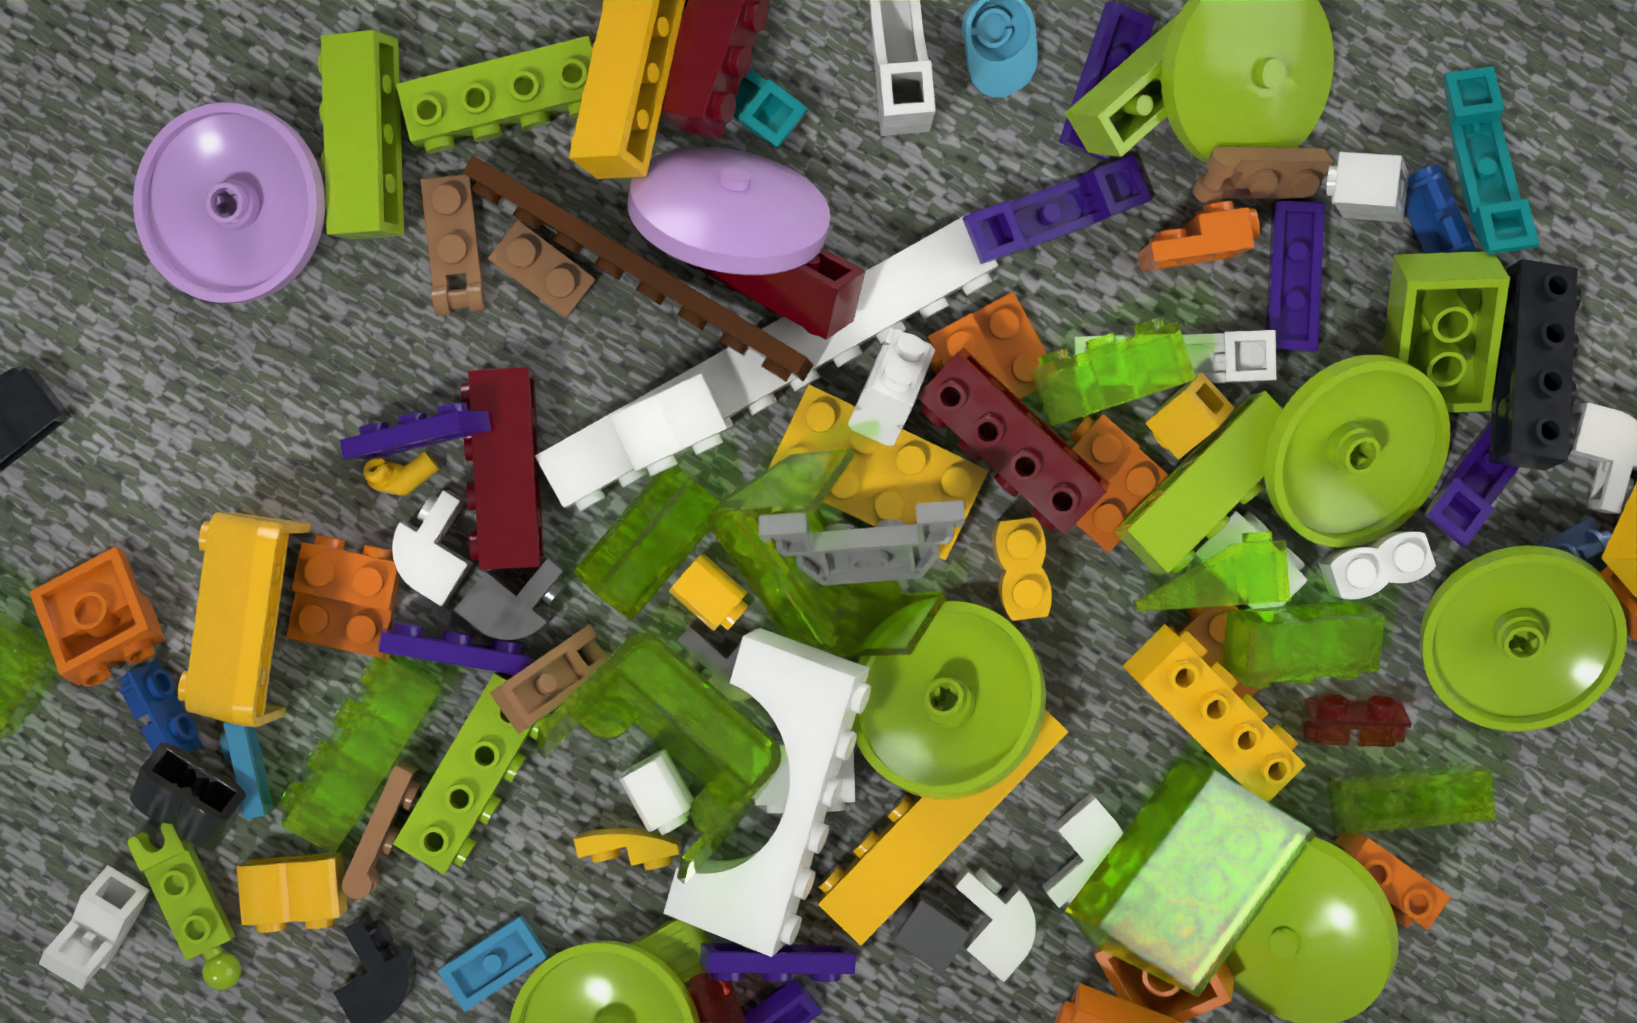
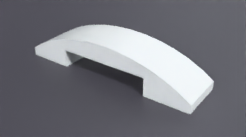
(1224, 356)

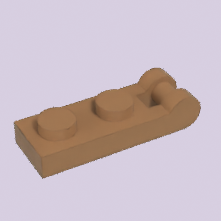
(1262, 173)
(452, 243)
(549, 679)
(381, 831)

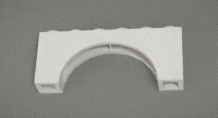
(901, 67)
(814, 708)

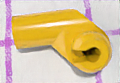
(398, 478)

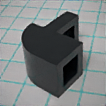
(387, 977)

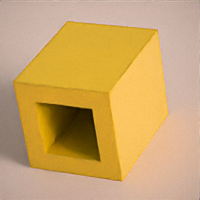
(1189, 416)

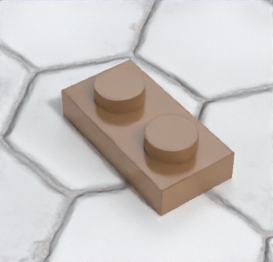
(542, 269)

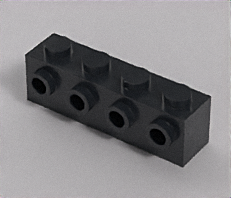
(1536, 367)

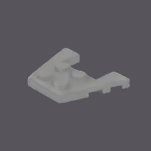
(865, 554)

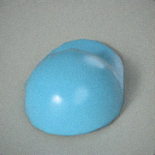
(1000, 45)

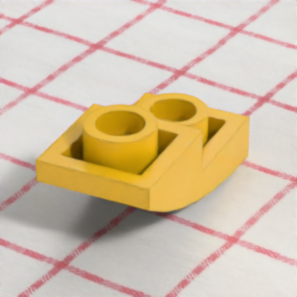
(642, 846)

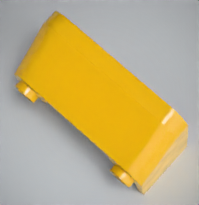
(237, 618)

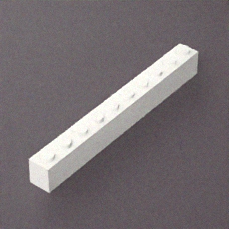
(890, 293)

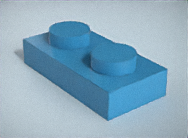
(242, 747)
(493, 962)

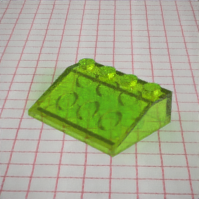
(1188, 876)

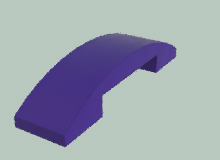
(1056, 210)
(1469, 491)

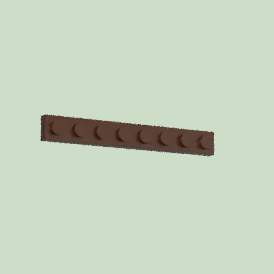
(654, 282)

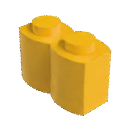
(1023, 584)
(710, 593)
(292, 890)

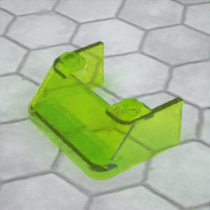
(831, 618)
(688, 718)

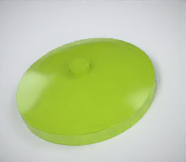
(1246, 73)
(1357, 450)
(1522, 638)
(955, 708)
(1318, 942)
(604, 986)

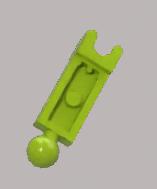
(188, 904)

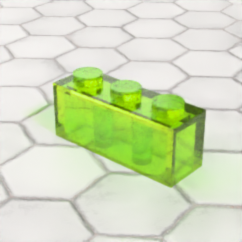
(1111, 371)
(648, 541)
(1303, 642)
(1412, 798)

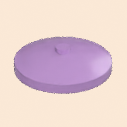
(229, 203)
(729, 211)

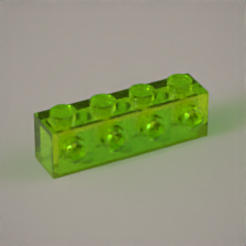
(359, 751)

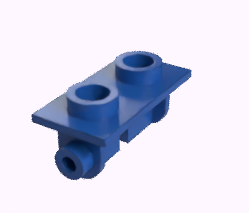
(1435, 213)
(151, 692)

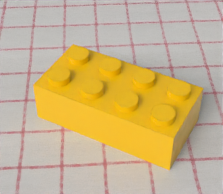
(880, 479)

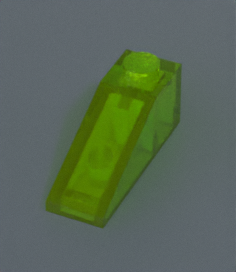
(1231, 576)

